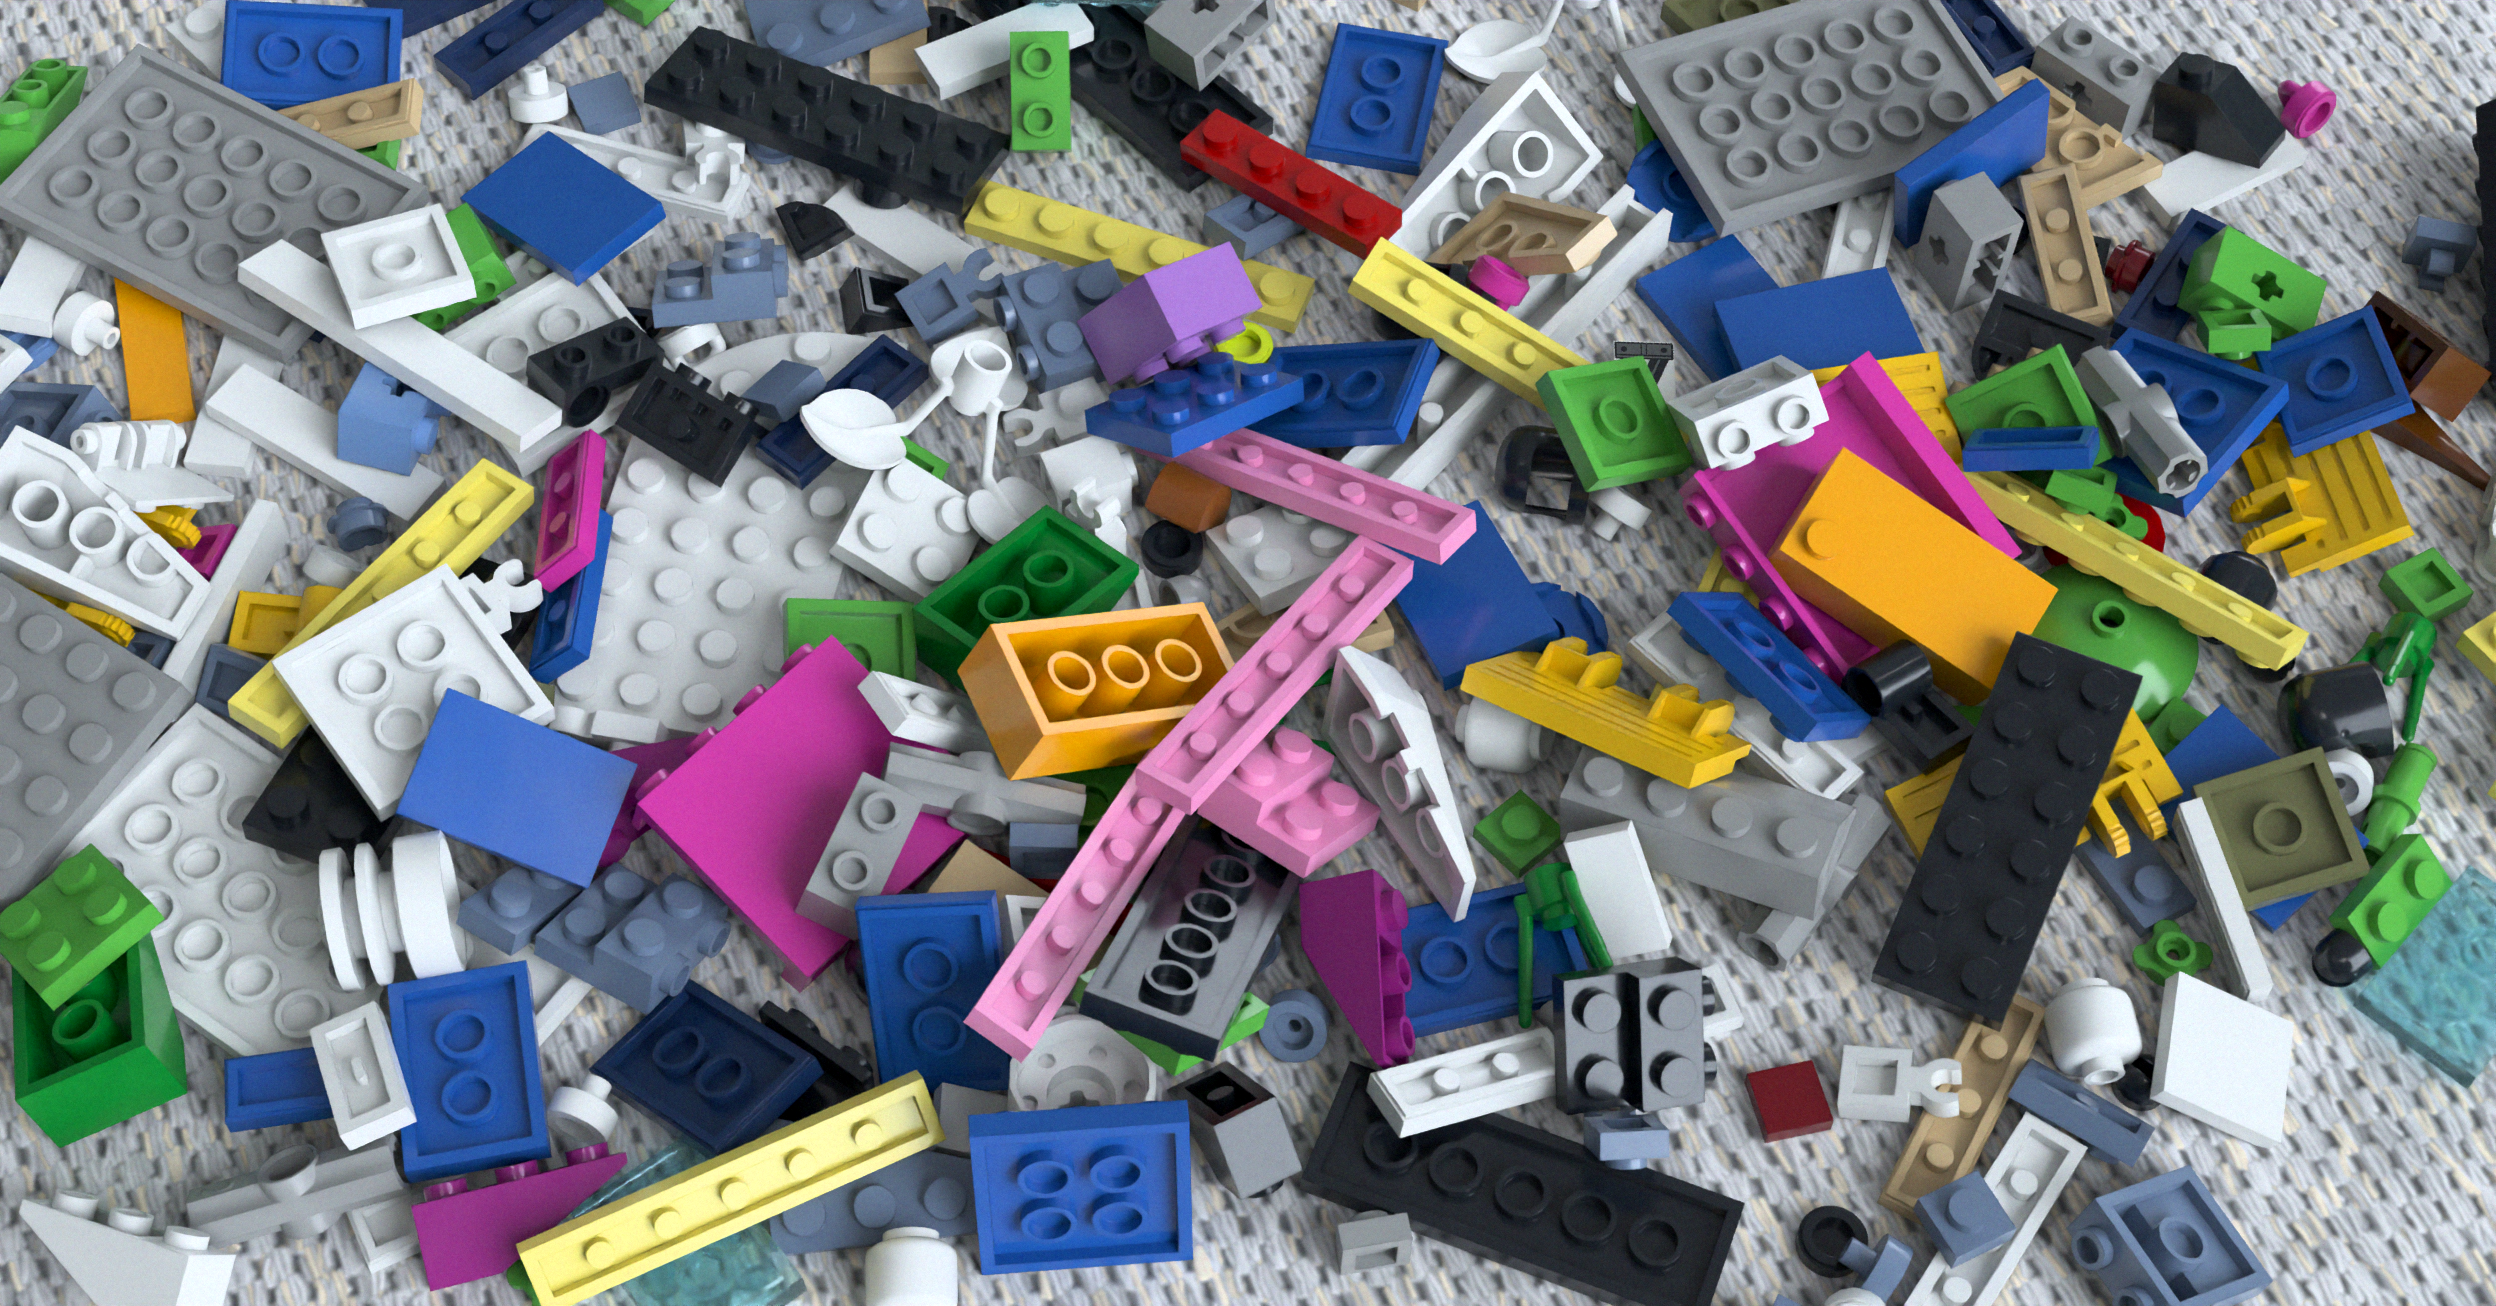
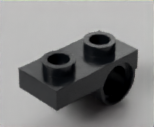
(589, 366)
(1905, 708)

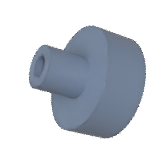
(1295, 1026)
(1879, 1267)

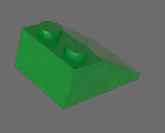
(1030, 574)
(101, 1051)

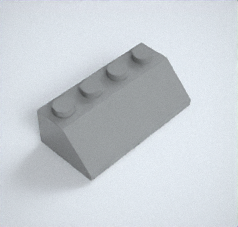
(1723, 834)

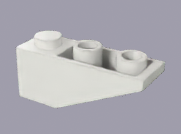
(126, 1259)

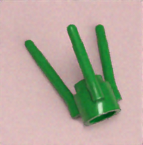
(2402, 652)
(1558, 903)

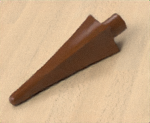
(2425, 438)

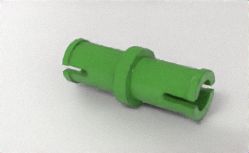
(2395, 800)

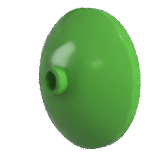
(2144, 643)

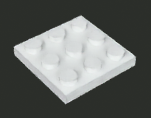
(535, 321)
(384, 670)

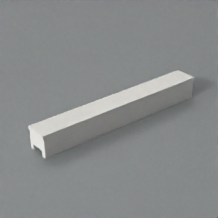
(1561, 306)

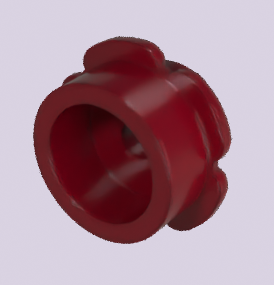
(2128, 266)

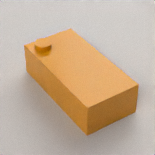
(1907, 573)
(1091, 685)

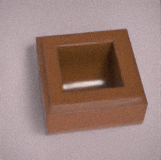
(1189, 498)

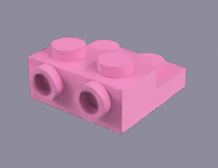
(1289, 805)

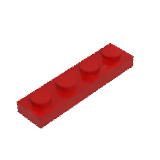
(1290, 184)

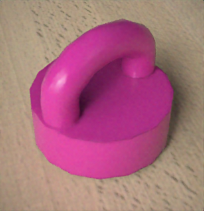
(2305, 107)
(1499, 281)

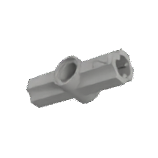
(2141, 422)
(977, 792)
(1778, 936)
(298, 1192)

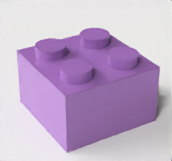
(1170, 315)

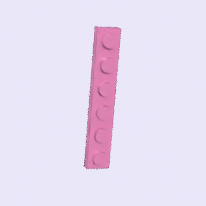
(1333, 493)
(1273, 675)
(1074, 920)

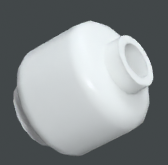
(1501, 738)
(2092, 1030)
(911, 1270)

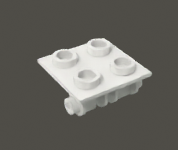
(141, 464)

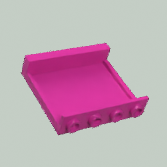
(1752, 503)
(767, 797)

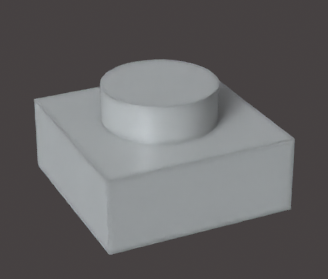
(1373, 1242)

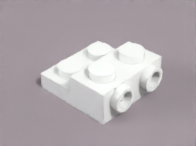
(1749, 412)

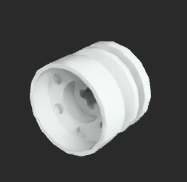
(391, 911)
(1080, 1065)

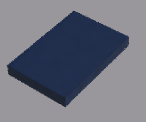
(707, 1071)

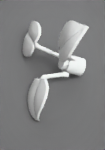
(1510, 47)
(978, 377)

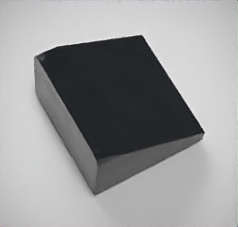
(871, 302)

